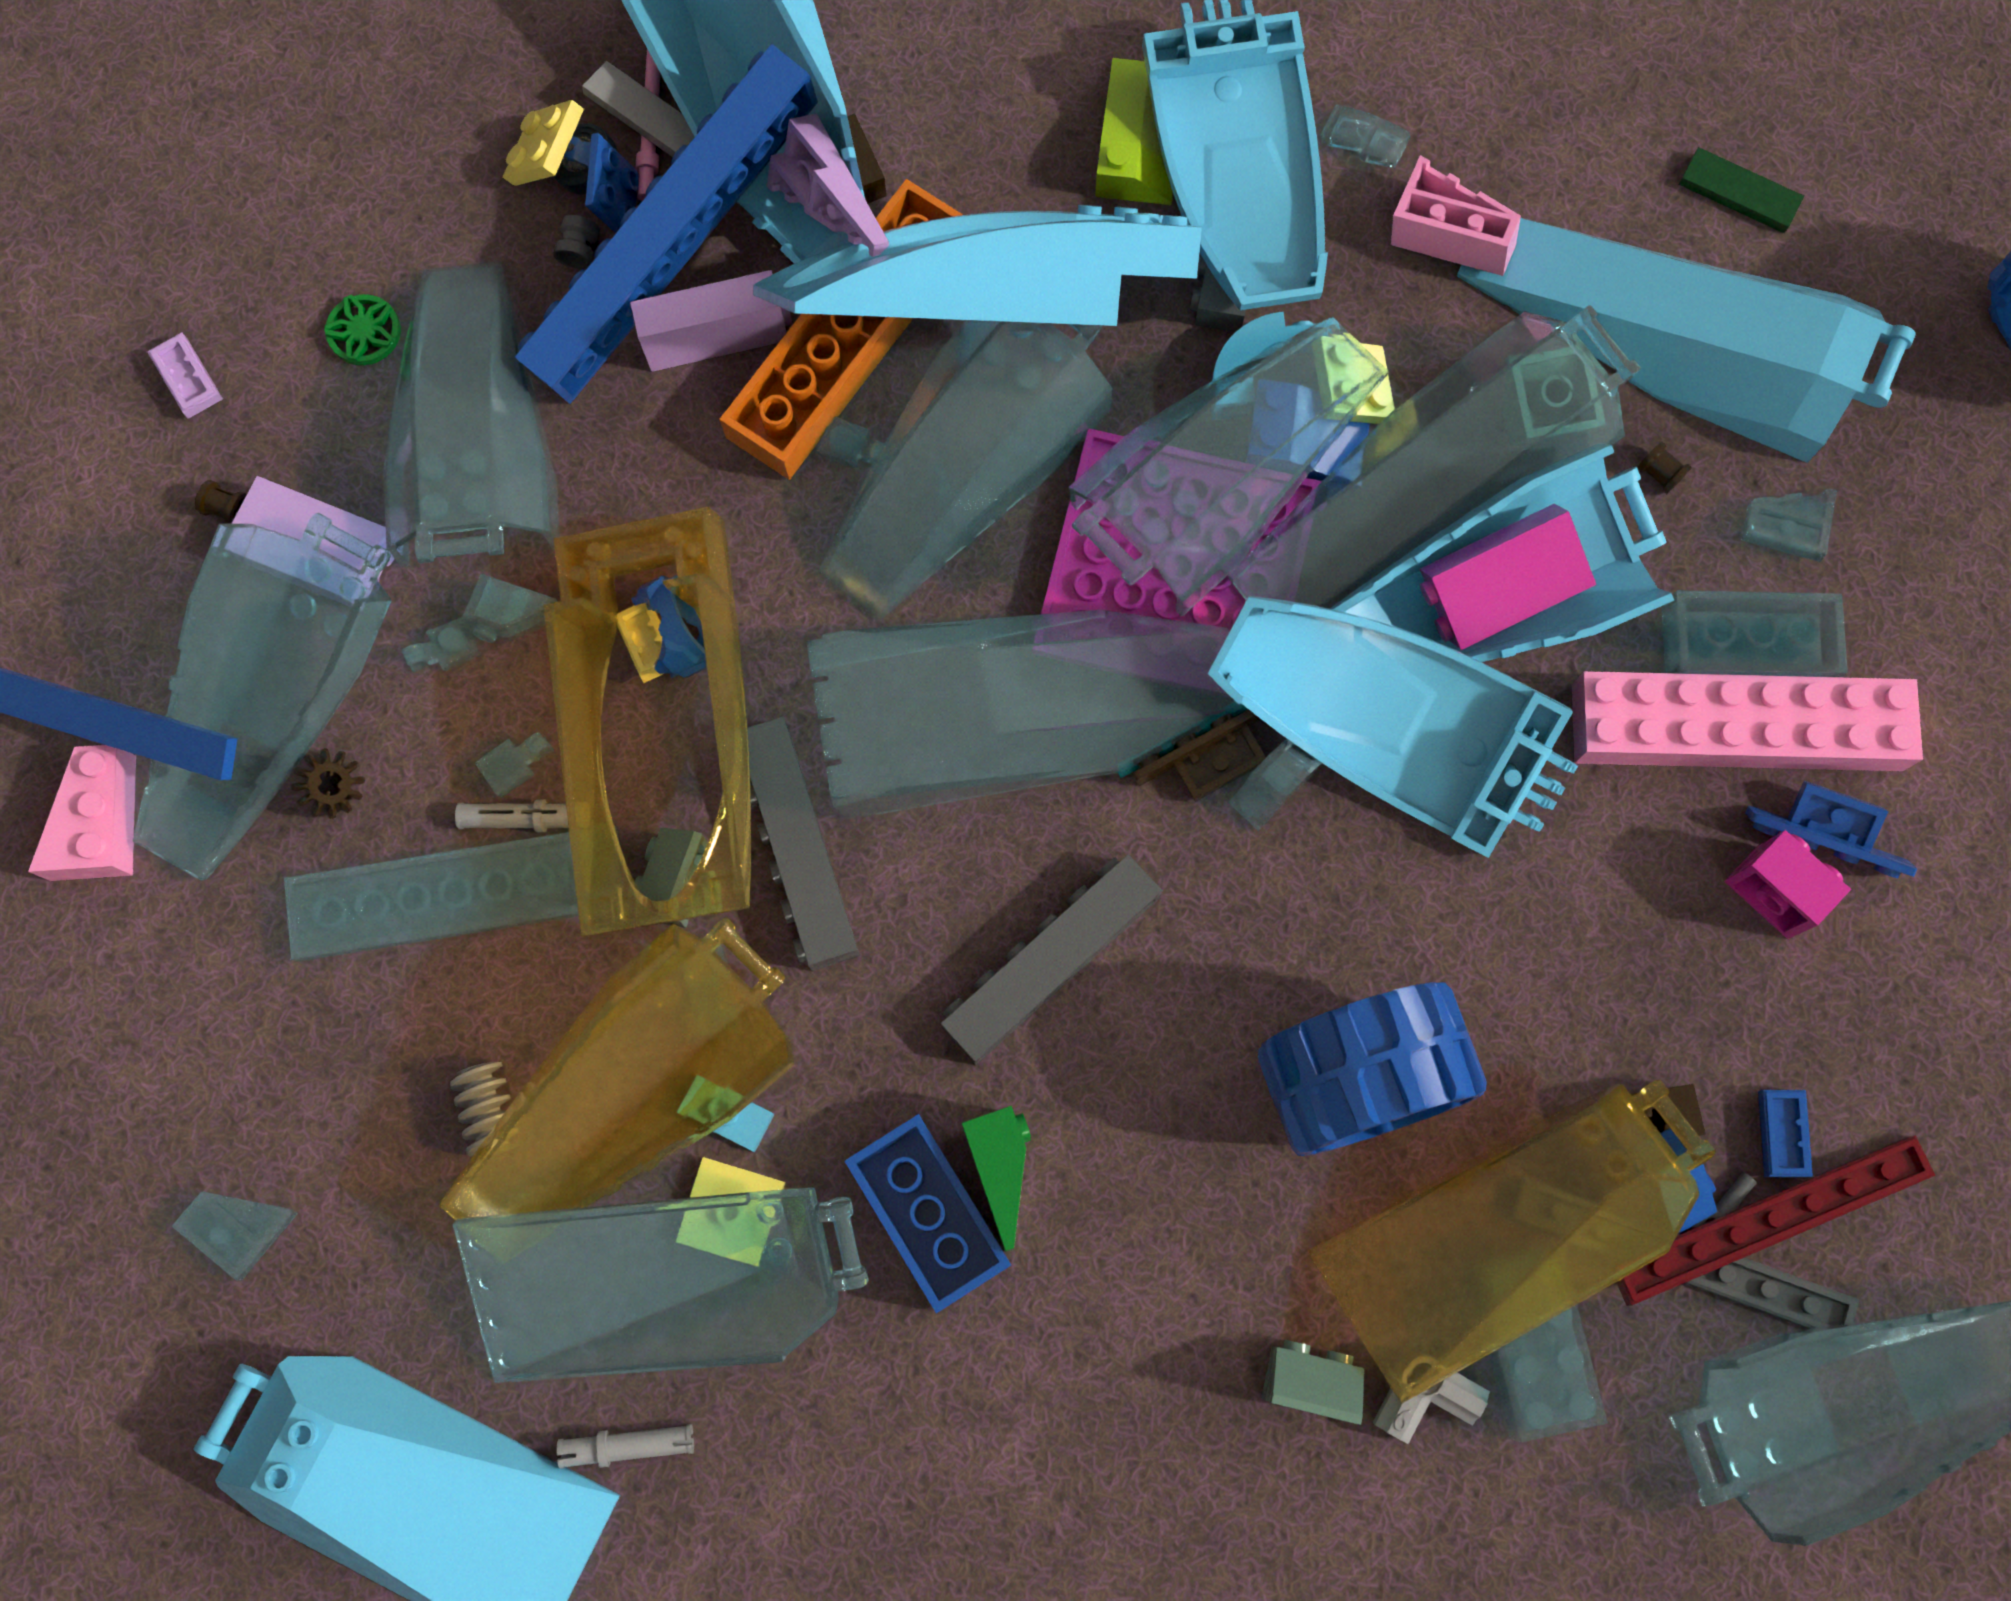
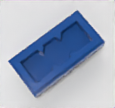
(1785, 1133)

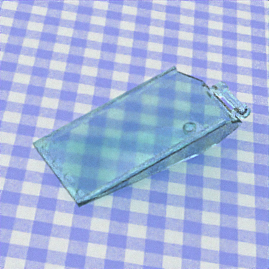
(656, 1283)

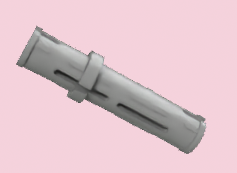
(501, 815)
(624, 1446)

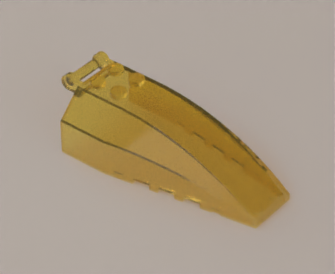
(639, 1074)

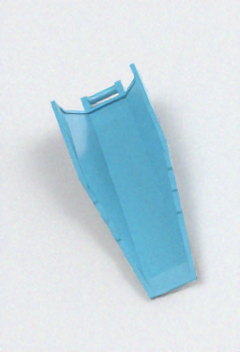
(1708, 338)

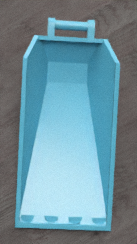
(404, 1485)

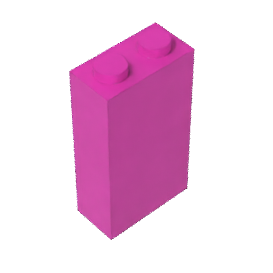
(1506, 577)

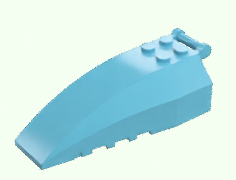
(1574, 484)

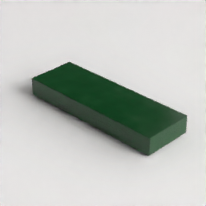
(1741, 190)

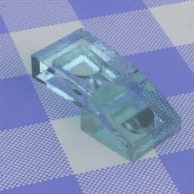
(1369, 135)

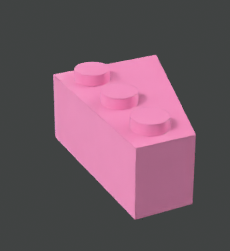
(91, 818)

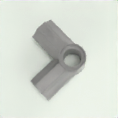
(1454, 1394)

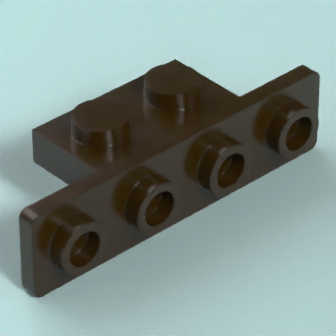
(1210, 759)

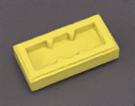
(642, 638)

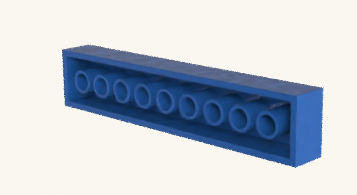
(668, 223)

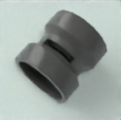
(576, 242)

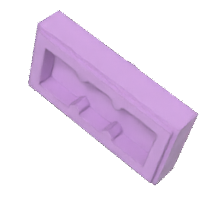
(185, 375)

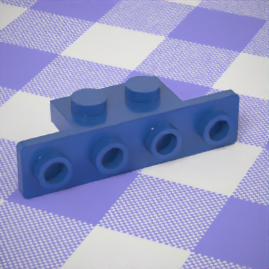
(1837, 823)

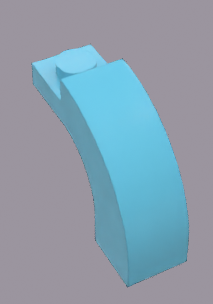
(1254, 339)

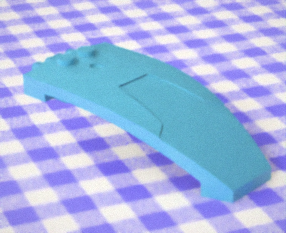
(1242, 149)
(1398, 715)

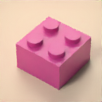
(1788, 884)

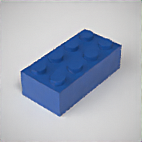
(927, 1213)

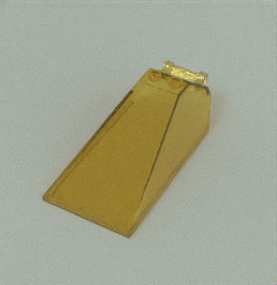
(1514, 1235)

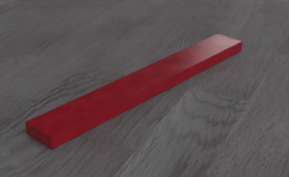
(1780, 1217)

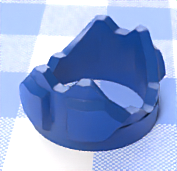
(679, 650)

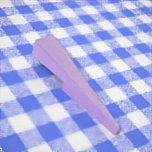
(821, 182)

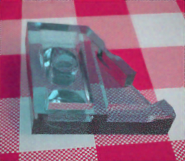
(1792, 523)
(232, 1230)

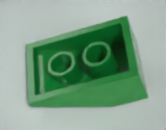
(999, 1155)

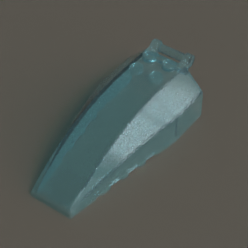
(465, 424)
(974, 440)
(1225, 460)
(266, 659)
(1850, 1416)

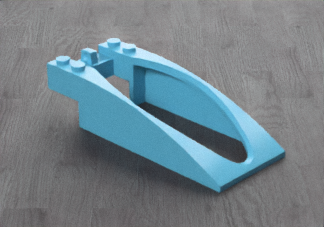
(993, 267)

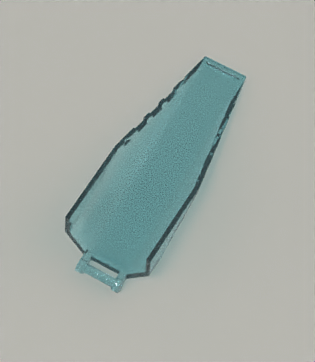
(1458, 441)

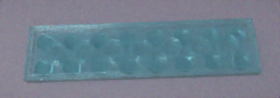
(431, 897)

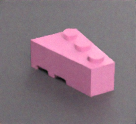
(1453, 222)

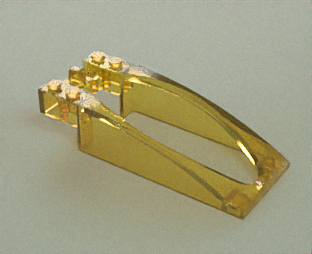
(580, 649)

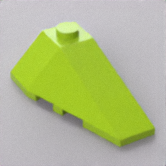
(1129, 147)

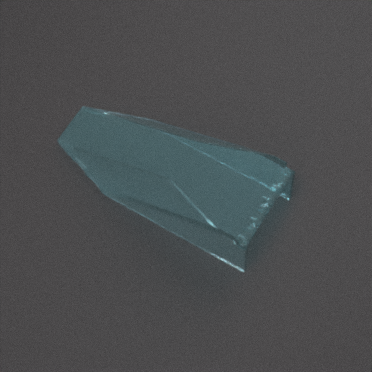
(1006, 703)

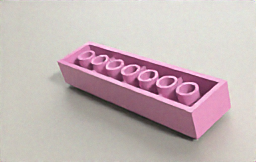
(1746, 721)

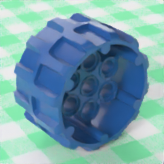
(1371, 1067)

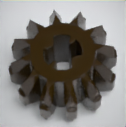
(342, 786)

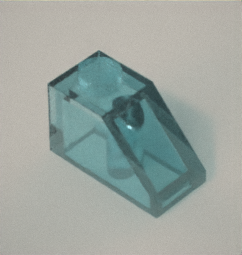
(504, 610)

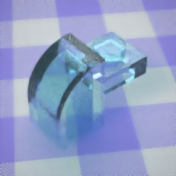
(1274, 783)

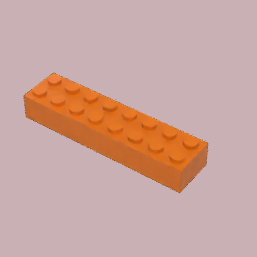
(819, 364)

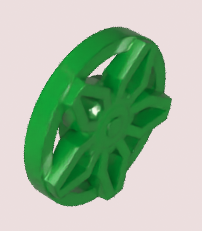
(362, 329)

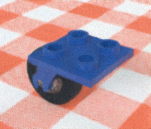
(600, 172)

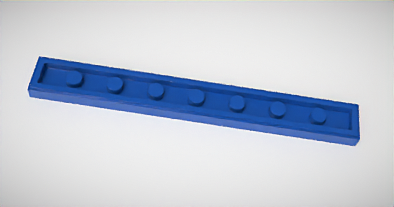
(117, 725)

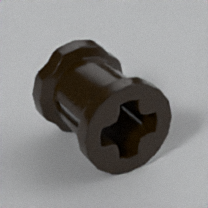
(1664, 467)
(218, 501)

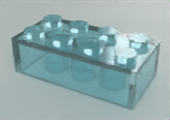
(1755, 634)
(1548, 1380)

